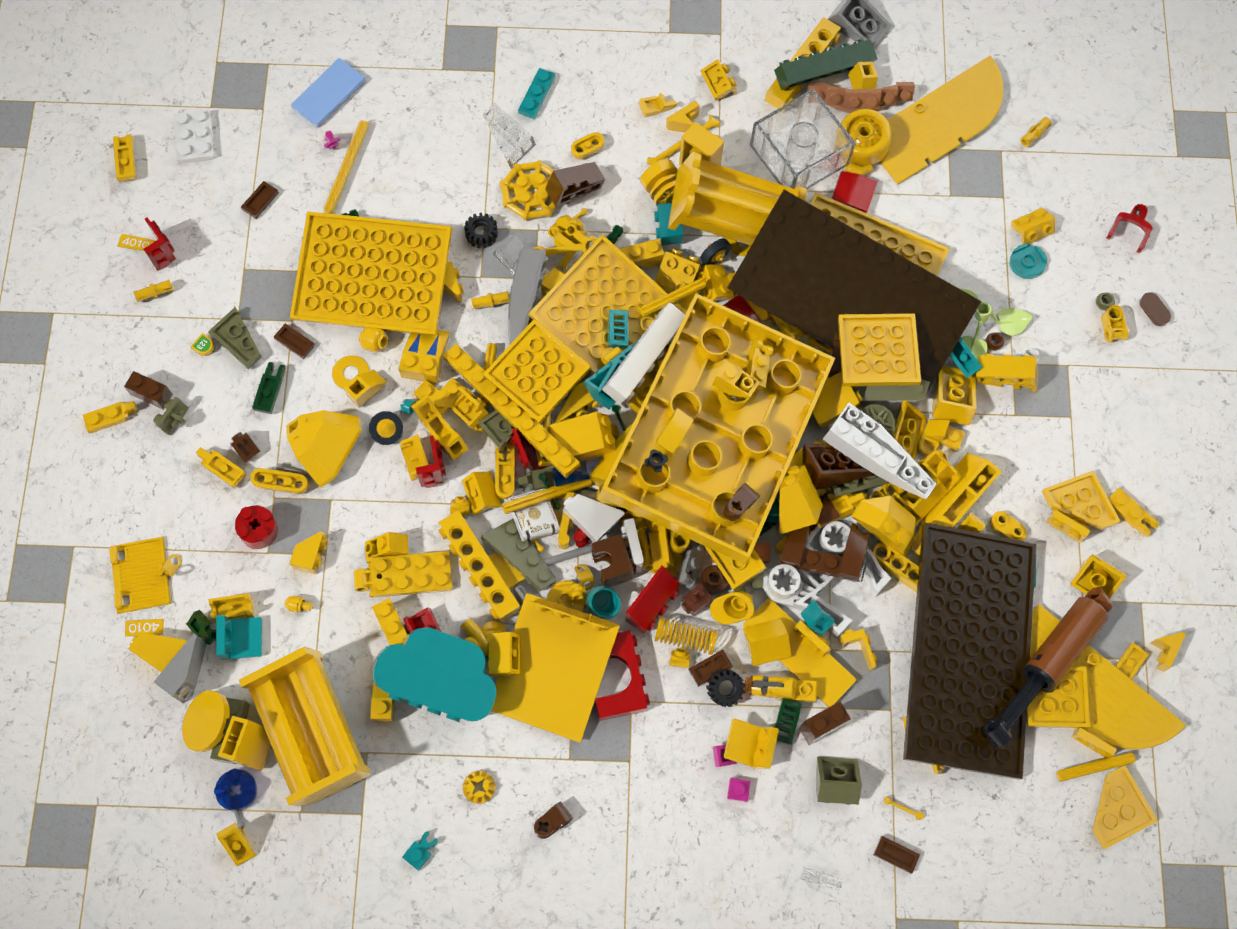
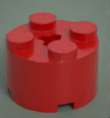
(251, 517)

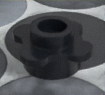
(657, 466)

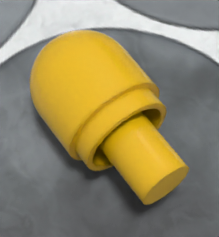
(297, 604)

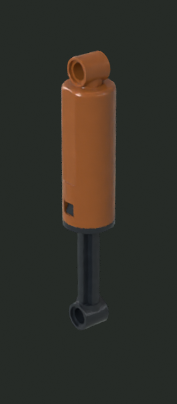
(1053, 659)

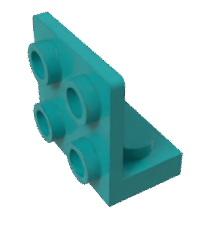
(238, 637)

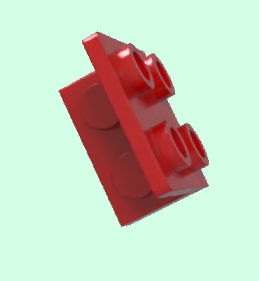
(527, 452)

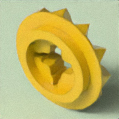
(479, 796)

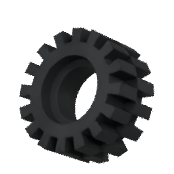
(483, 239)
(717, 679)

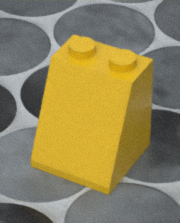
(585, 436)
(798, 501)

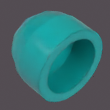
(406, 407)

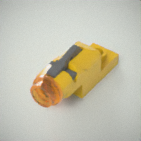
(781, 688)

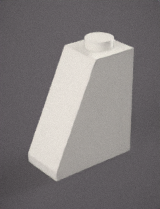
(592, 516)

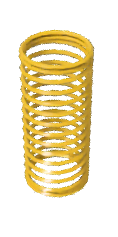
(660, 628)

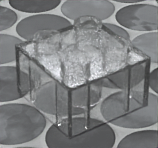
(802, 142)

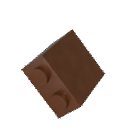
(824, 723)

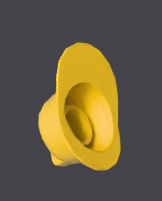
(732, 607)

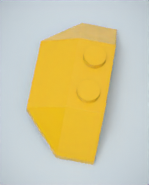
(887, 522)

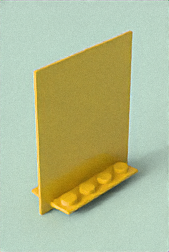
(559, 667)

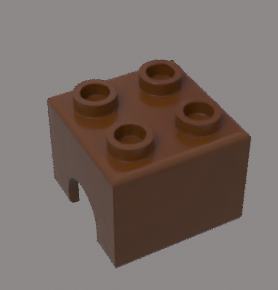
(615, 552)

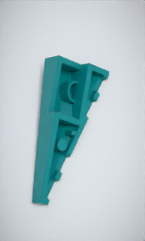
(600, 378)

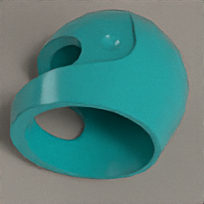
(603, 602)

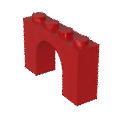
(632, 699)

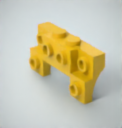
(945, 478)

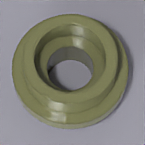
(1106, 297)

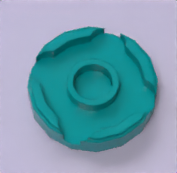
(1028, 261)

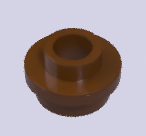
(998, 338)

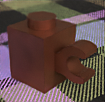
(696, 600)

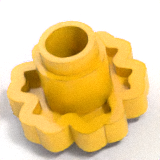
(562, 222)

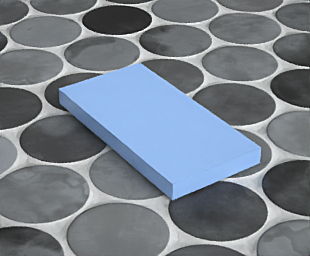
(328, 92)

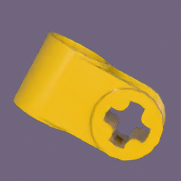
(1115, 327)

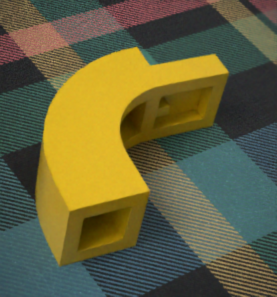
(435, 425)

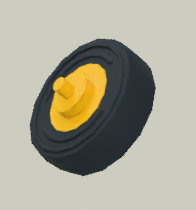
(715, 252)
(385, 428)

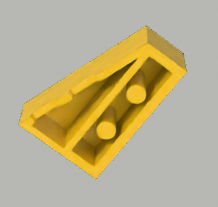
(1009, 371)

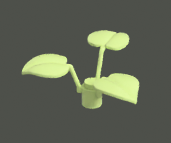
(1012, 323)

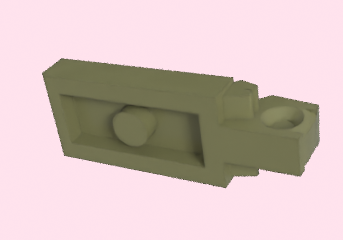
(533, 482)

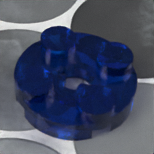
(234, 778)

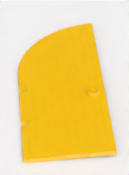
(942, 117)
(1117, 706)

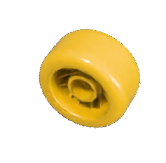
(871, 134)

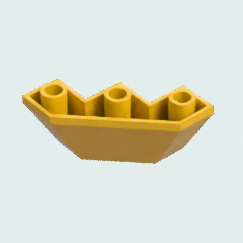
(323, 442)

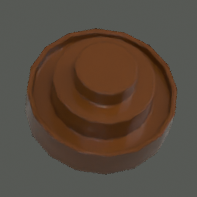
(713, 579)

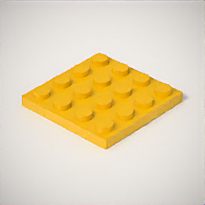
(879, 350)
(537, 371)

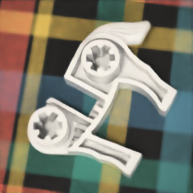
(797, 588)

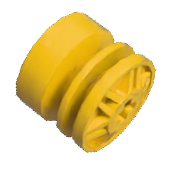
(660, 181)

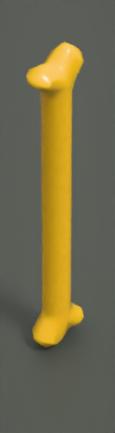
(712, 122)

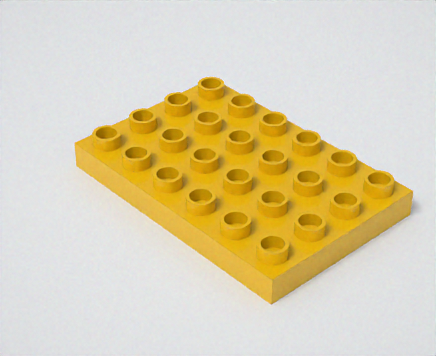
(730, 436)

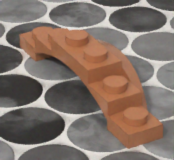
(854, 99)

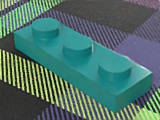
(536, 93)

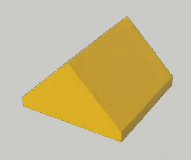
(1095, 574)
(767, 642)

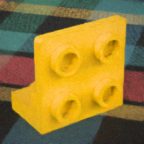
(751, 744)

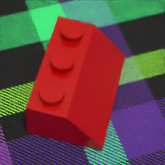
(653, 601)

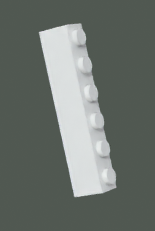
(643, 354)

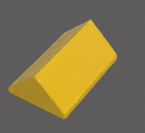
(909, 428)

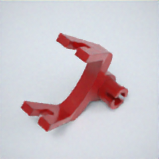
(1135, 219)

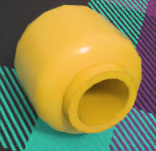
(373, 339)

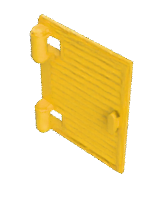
(140, 575)

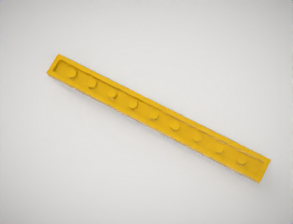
(516, 416)

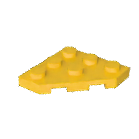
(1082, 500)
(1064, 706)
(1120, 809)

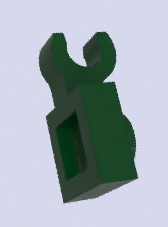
(200, 626)

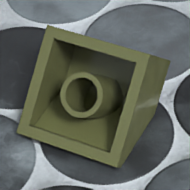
(838, 780)

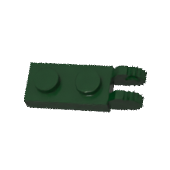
(268, 389)

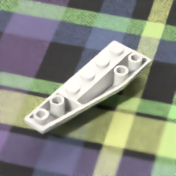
(877, 451)

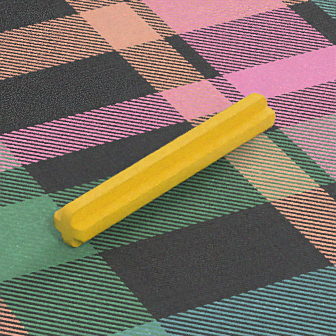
(672, 297)
(1096, 766)

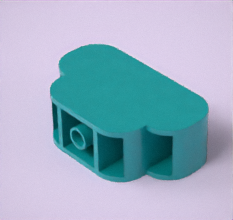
(436, 673)

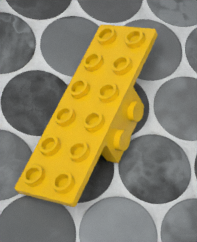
(809, 654)

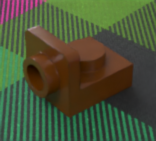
(244, 446)

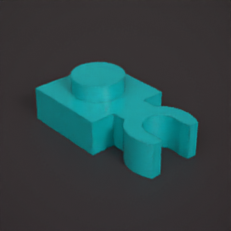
(419, 853)

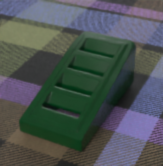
(791, 704)

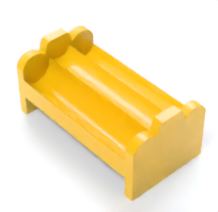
(723, 199)
(306, 727)

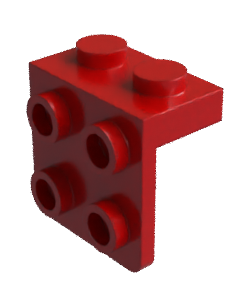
(161, 250)
(432, 474)

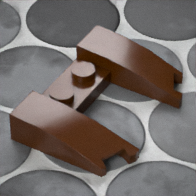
(844, 567)

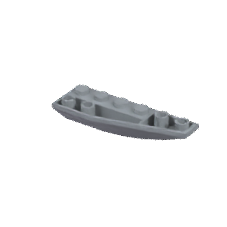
(523, 289)

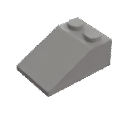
(860, 21)
(183, 670)

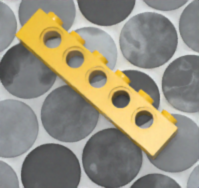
(825, 31)
(456, 523)

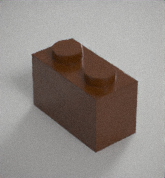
(147, 389)

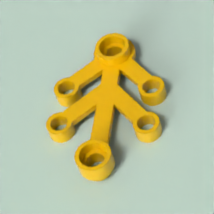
(570, 247)

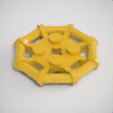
(521, 187)

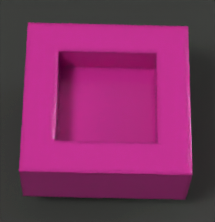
(719, 756)
(738, 790)

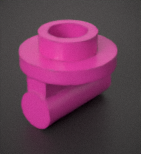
(331, 142)

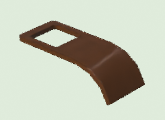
(828, 511)

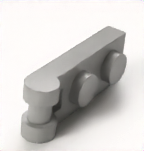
(691, 564)

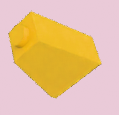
(156, 649)

